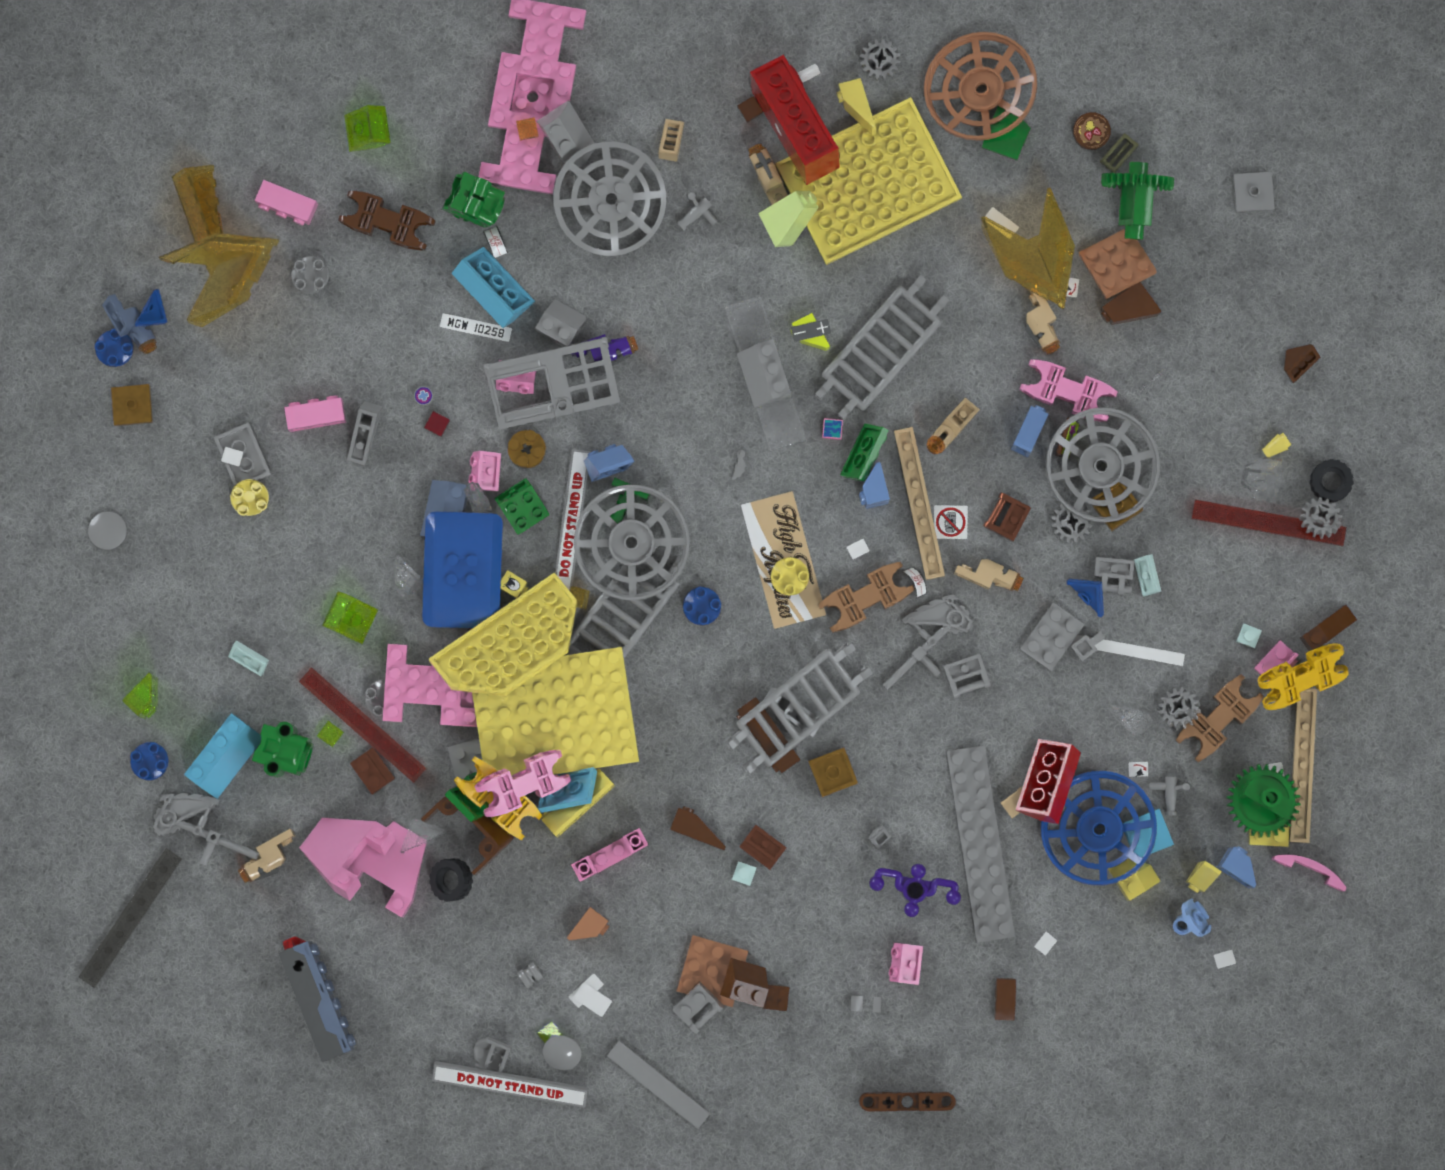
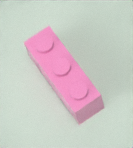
(286, 203)
(315, 414)

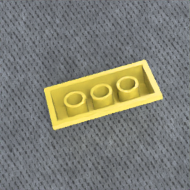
(560, 820)

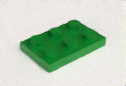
(864, 452)

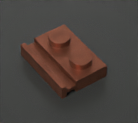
(372, 771)
(762, 847)

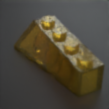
(198, 199)

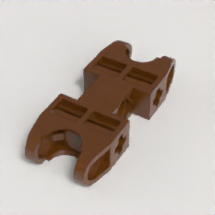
(372, 215)
(917, 1104)

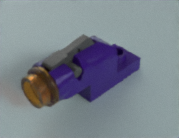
(618, 349)

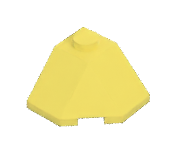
(1136, 883)

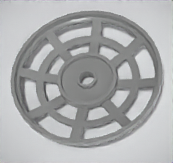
(597, 198)
(1112, 459)
(643, 535)

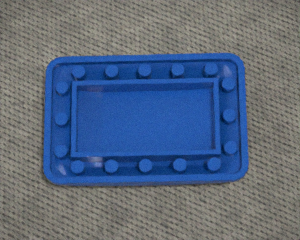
(461, 568)

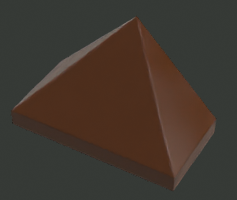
(1299, 360)

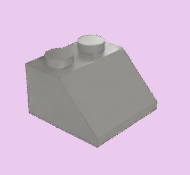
(561, 324)

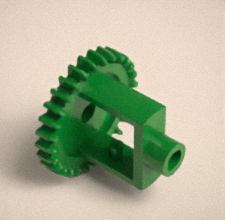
(1136, 196)
(1270, 791)

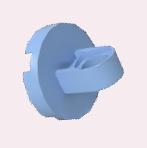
(1195, 917)

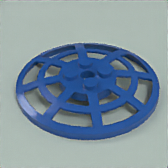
(1113, 829)

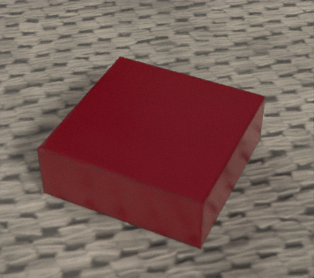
(437, 424)

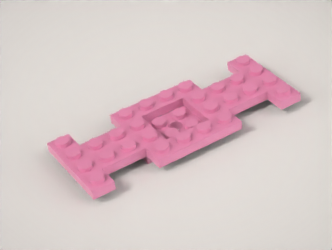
(537, 73)
(422, 686)

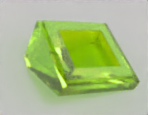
(548, 1031)

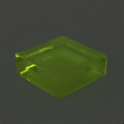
(330, 734)

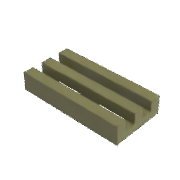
(1109, 165)

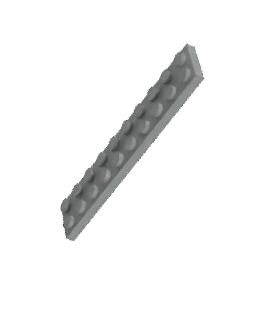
(980, 844)

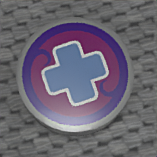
(423, 396)

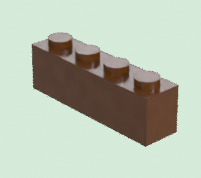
(788, 759)

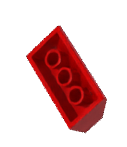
(1048, 780)

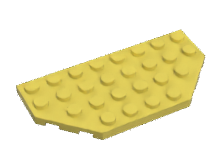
(511, 642)

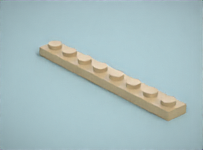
(919, 503)
(1303, 764)

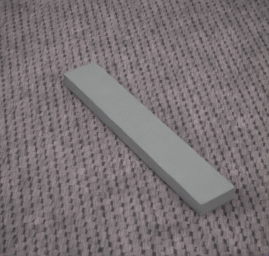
(658, 1084)

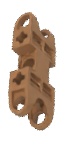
(866, 597)
(1230, 707)

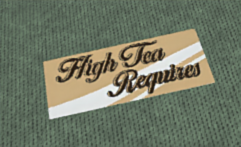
(775, 535)

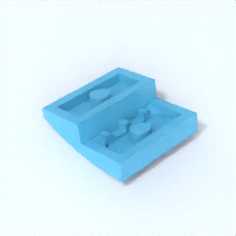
(1163, 836)

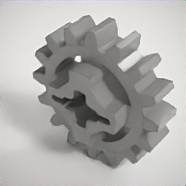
(887, 60)
(1320, 517)
(1072, 531)
(1179, 705)

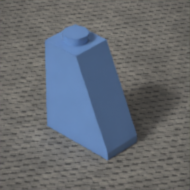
(1030, 430)

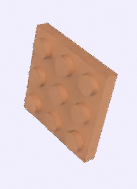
(1117, 263)
(708, 964)

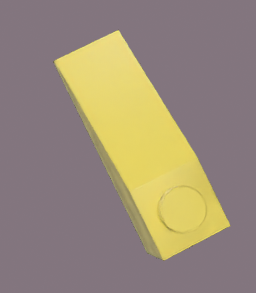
(856, 103)
(1202, 876)

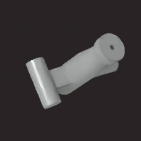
(699, 209)
(1170, 787)

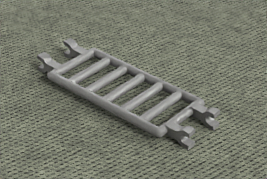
(899, 363)
(640, 627)
(851, 682)

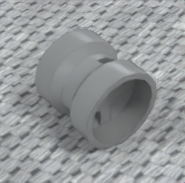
(530, 975)

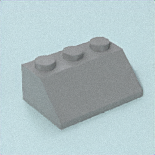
(566, 133)
(764, 374)

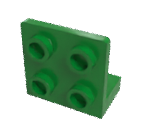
(522, 506)

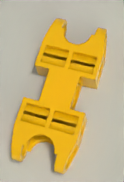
(1301, 677)
(509, 822)

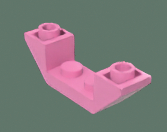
(609, 855)

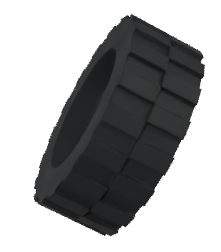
(1331, 466)
(464, 879)

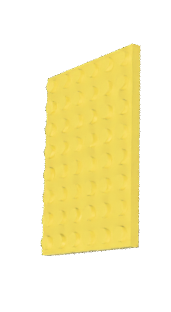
(879, 185)
(569, 707)

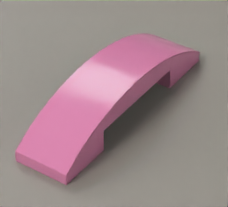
(1332, 879)

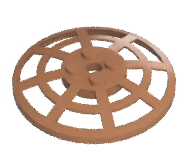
(976, 77)

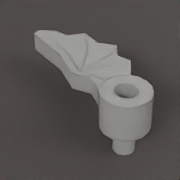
(739, 467)

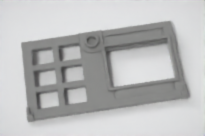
(557, 383)

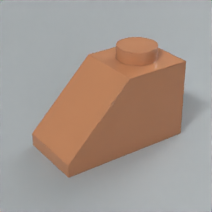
(589, 926)

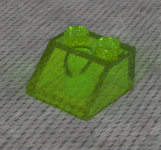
(367, 128)
(350, 617)
(143, 697)

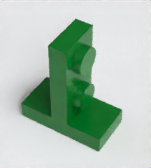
(619, 515)

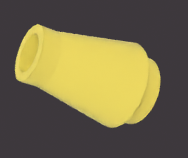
(1276, 445)

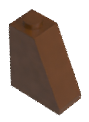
(1130, 306)

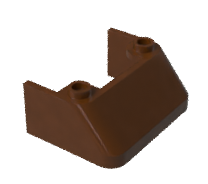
(495, 840)

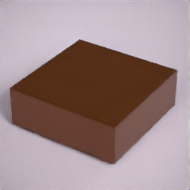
(750, 109)

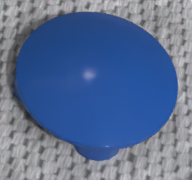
(113, 349)
(701, 606)
(149, 761)

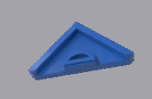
(153, 311)
(1090, 592)

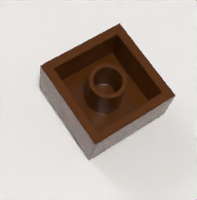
(777, 998)

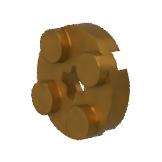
(529, 438)

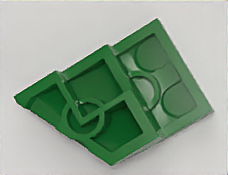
(1010, 143)
(464, 804)

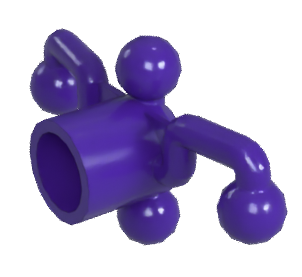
(929, 887)

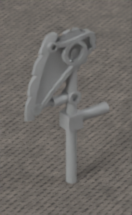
(938, 613)
(184, 806)

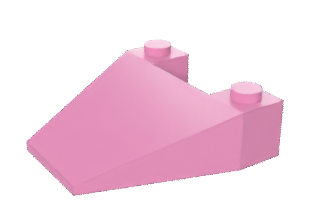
(336, 845)
(393, 869)

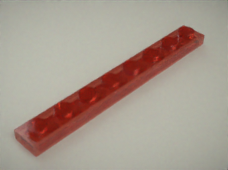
(1260, 522)
(362, 725)

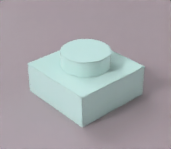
(1248, 636)
(744, 873)

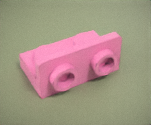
(520, 383)
(485, 470)
(1277, 655)
(905, 963)

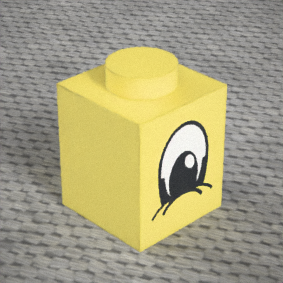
(513, 585)

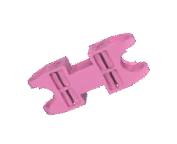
(1067, 389)
(509, 788)

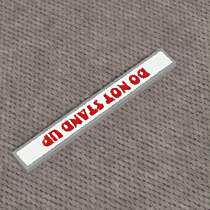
(572, 511)
(510, 1084)

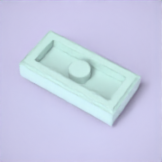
(1147, 575)
(248, 658)

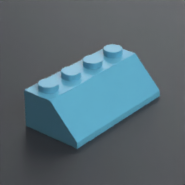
(492, 287)
(224, 756)

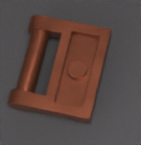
(1012, 521)

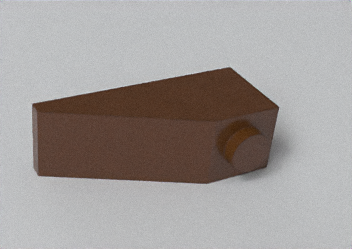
(1328, 628)
(692, 826)

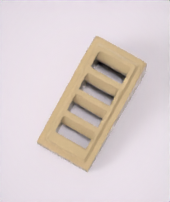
(666, 151)

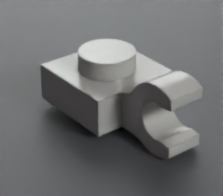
(1086, 647)

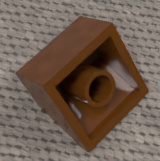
(745, 983)

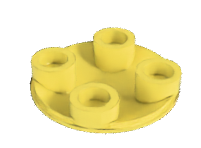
(249, 497)
(789, 576)

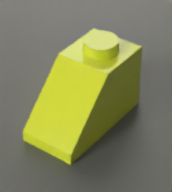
(818, 342)

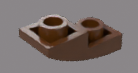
(1005, 999)

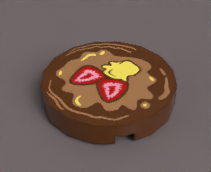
(1091, 131)

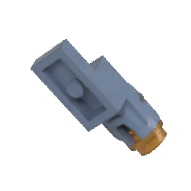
(125, 321)

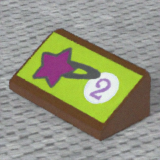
(1068, 434)

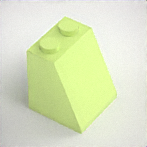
(789, 217)

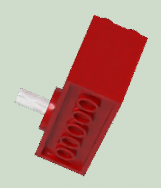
(794, 117)

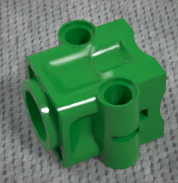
(474, 200)
(289, 752)

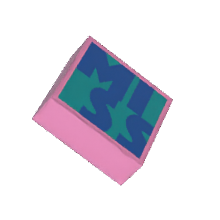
(832, 429)

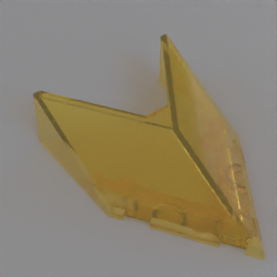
(1040, 262)
(233, 268)

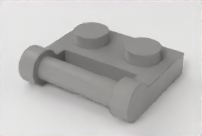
(965, 669)
(693, 1003)

